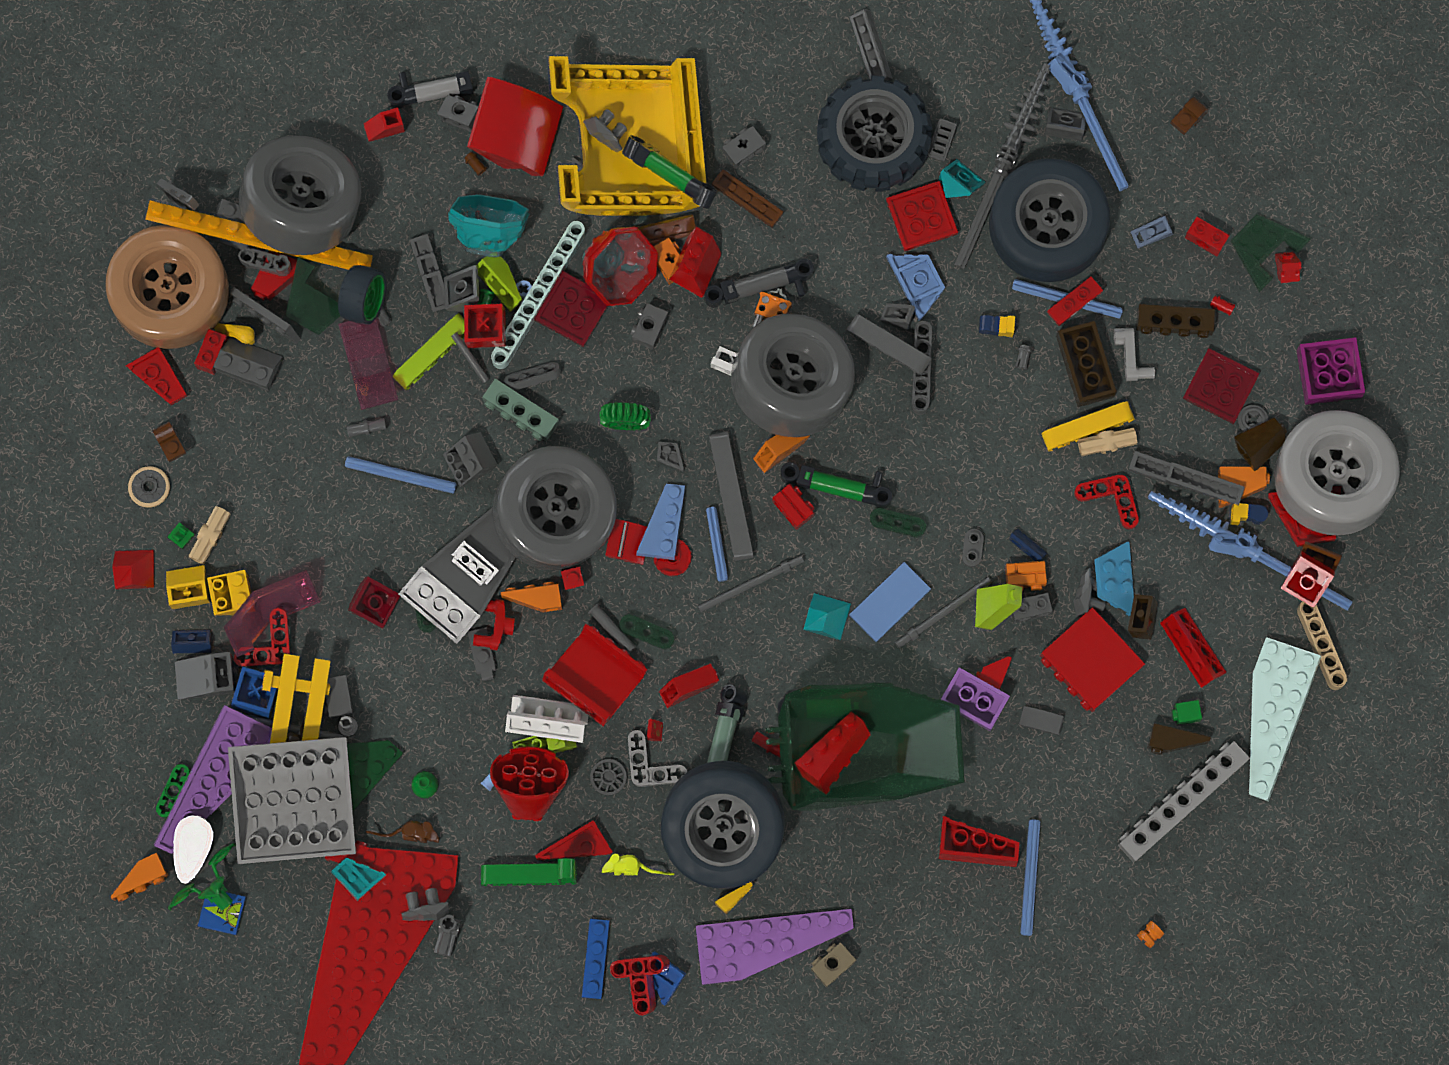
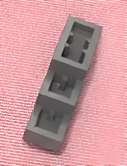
(429, 271)

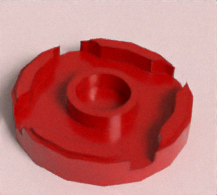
(677, 566)

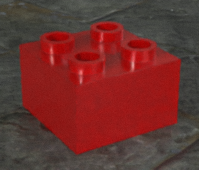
(484, 325)

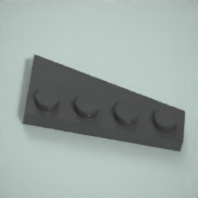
(265, 315)

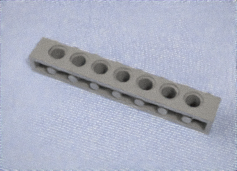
(1237, 759)

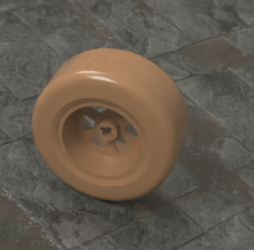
(152, 250)

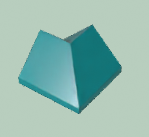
(959, 180)
(827, 616)

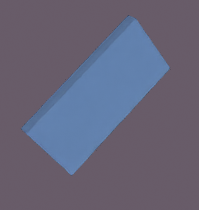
(890, 602)

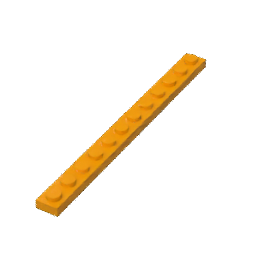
(240, 233)

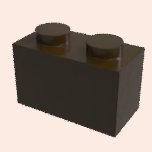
(1142, 616)

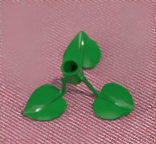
(212, 892)

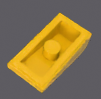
(730, 900)

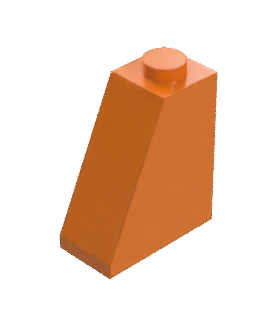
(776, 450)
(1245, 476)

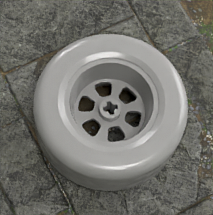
(1356, 439)

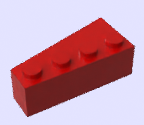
(833, 752)
(975, 845)

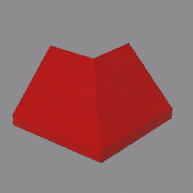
(133, 569)

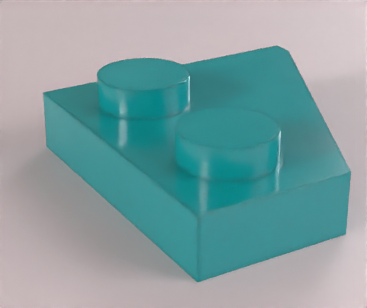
(357, 877)

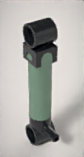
(728, 716)

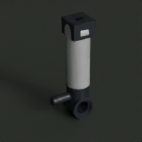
(429, 90)

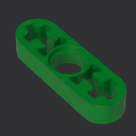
(174, 775)

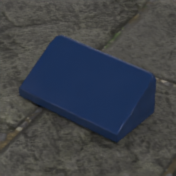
(1027, 545)
(191, 641)

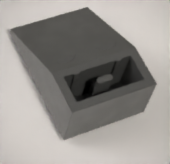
(205, 676)

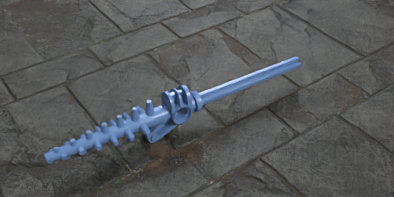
(1075, 84)
(1229, 543)

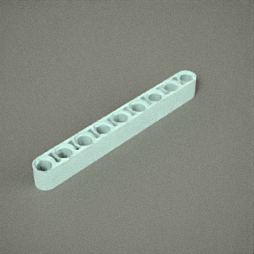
(539, 286)

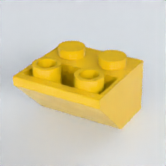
(187, 587)
(229, 592)

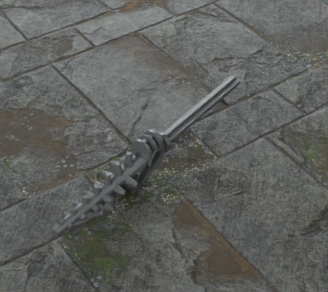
(1004, 161)

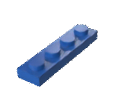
(595, 959)

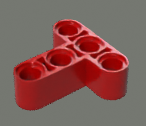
(645, 976)

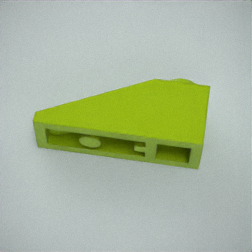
(499, 279)

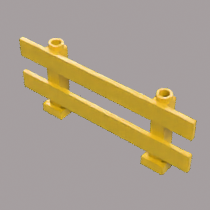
(286, 685)

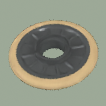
(151, 498)

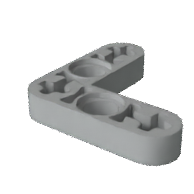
(649, 772)

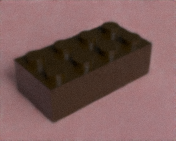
(1086, 364)

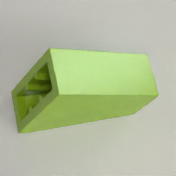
(996, 604)

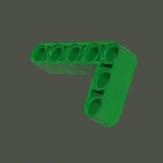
(532, 874)

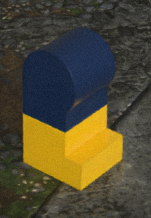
(997, 325)
(1247, 512)

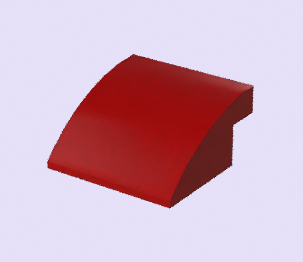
(515, 127)

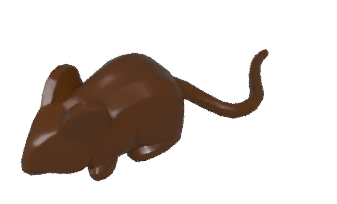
(414, 831)

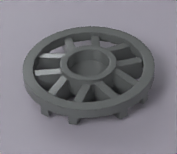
(608, 777)

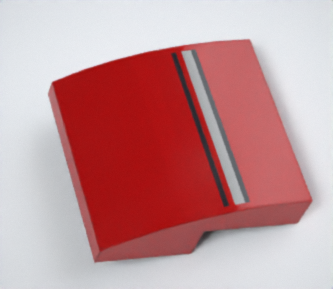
(625, 541)

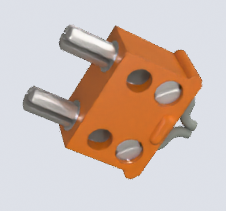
(772, 304)

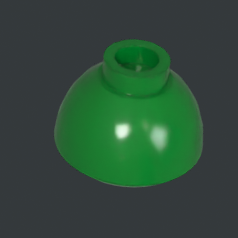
(424, 784)

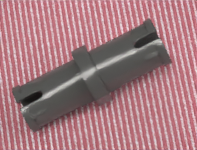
(366, 427)

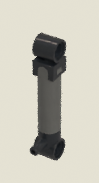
(732, 290)

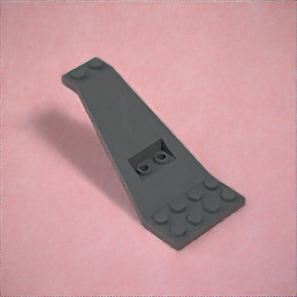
(452, 589)

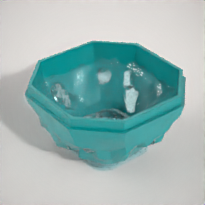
(487, 223)

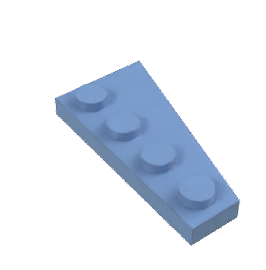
(663, 529)

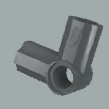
(448, 932)

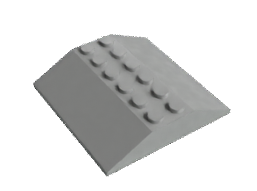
(291, 800)

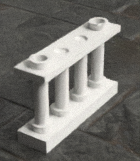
(546, 719)

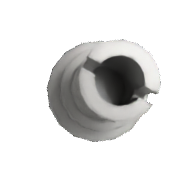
(347, 726)

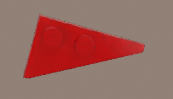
(580, 843)

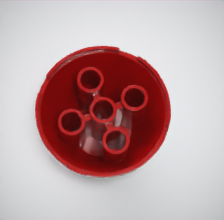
(529, 780)

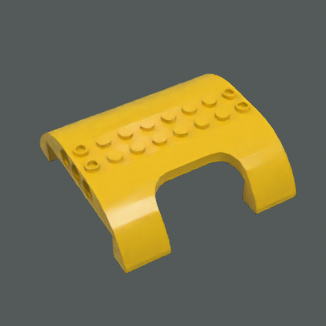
(653, 105)

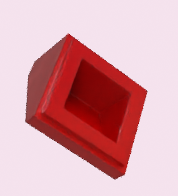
(654, 730)

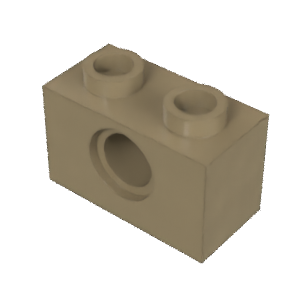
(829, 975)

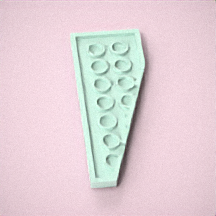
(1278, 696)

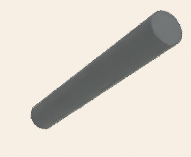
(470, 358)

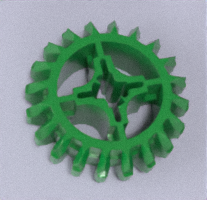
(625, 416)

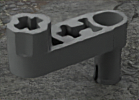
(272, 267)

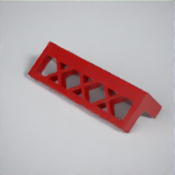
(1190, 648)

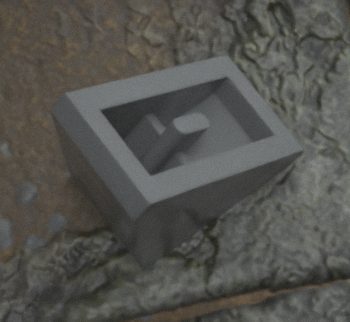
(898, 315)

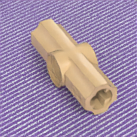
(1107, 441)
(209, 535)

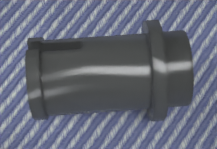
(1023, 357)

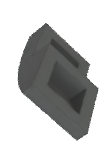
(1041, 720)

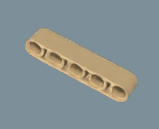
(1330, 652)

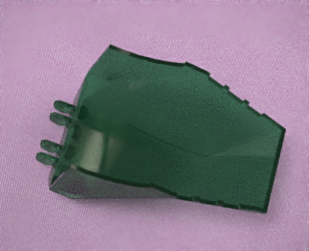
(909, 751)

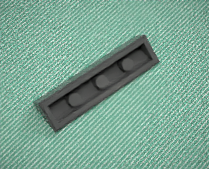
(871, 46)

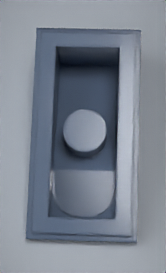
(1152, 232)

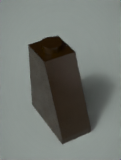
(1260, 442)

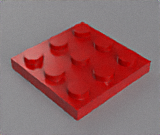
(921, 216)

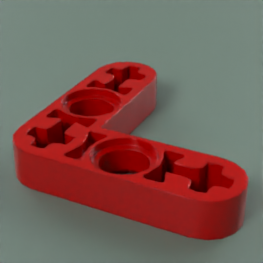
(1111, 490)
(270, 650)

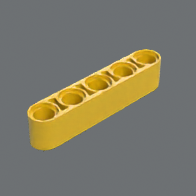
(1087, 425)

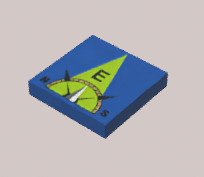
(225, 920)

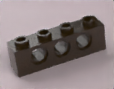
(1203, 316)

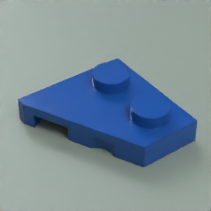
(668, 981)

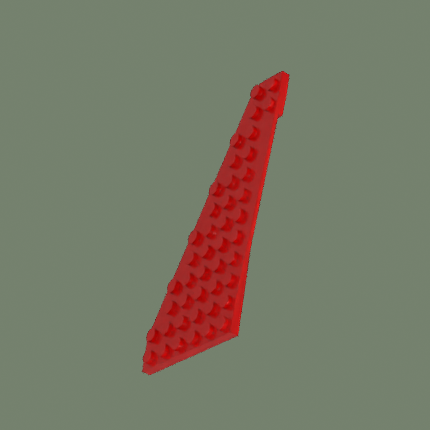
(369, 948)

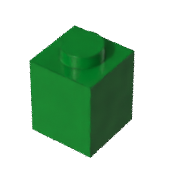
(1186, 712)

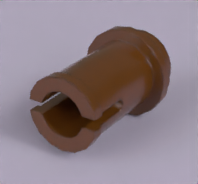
(472, 159)

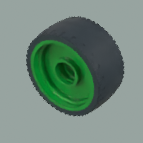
(362, 294)

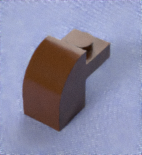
(1189, 116)
(169, 442)

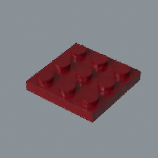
(571, 309)
(1221, 386)

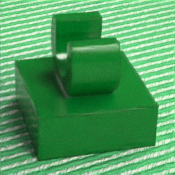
(181, 536)

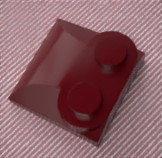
(373, 602)

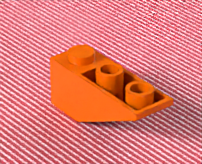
(542, 598)
(144, 873)

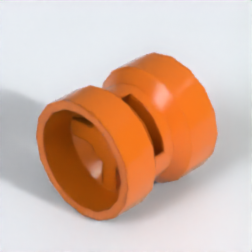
(1150, 934)

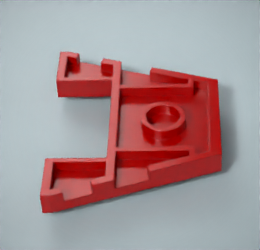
(1297, 531)

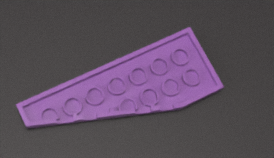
(209, 778)
(749, 946)

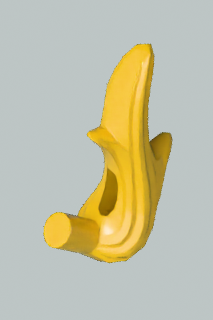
(242, 333)

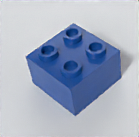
(250, 696)

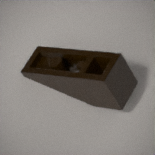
(1170, 739)

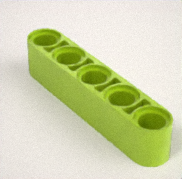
(429, 353)

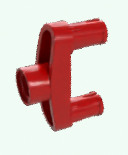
(502, 626)

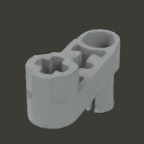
(1125, 337)

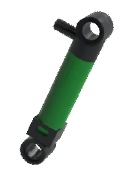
(649, 157)
(811, 479)

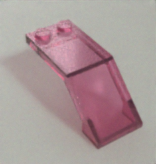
(368, 364)
(253, 615)

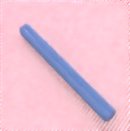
(1056, 295)
(401, 475)
(1030, 877)

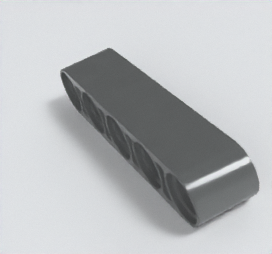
(889, 344)
(922, 395)

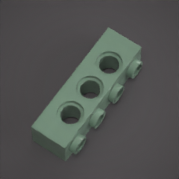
(498, 390)

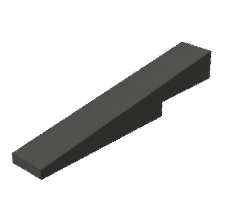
(1186, 478)

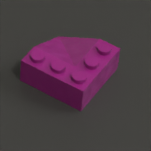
(1330, 371)

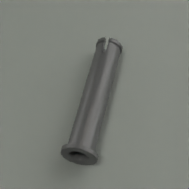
(612, 628)

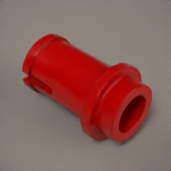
(1222, 305)

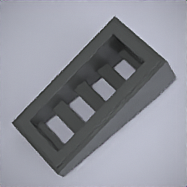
(944, 124)

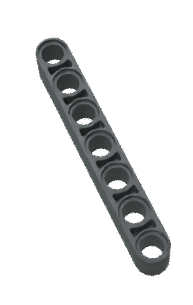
(731, 496)

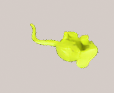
(628, 865)

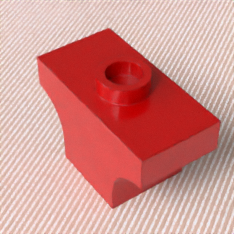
(1288, 267)

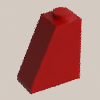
(268, 284)
(688, 685)

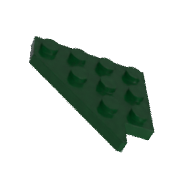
(368, 766)

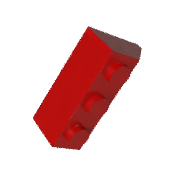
(696, 262)

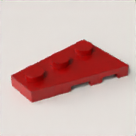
(158, 375)

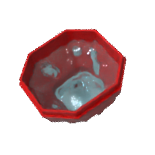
(619, 265)

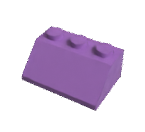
(976, 699)

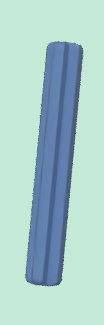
(717, 544)

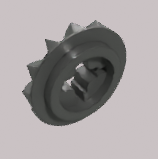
(1253, 411)

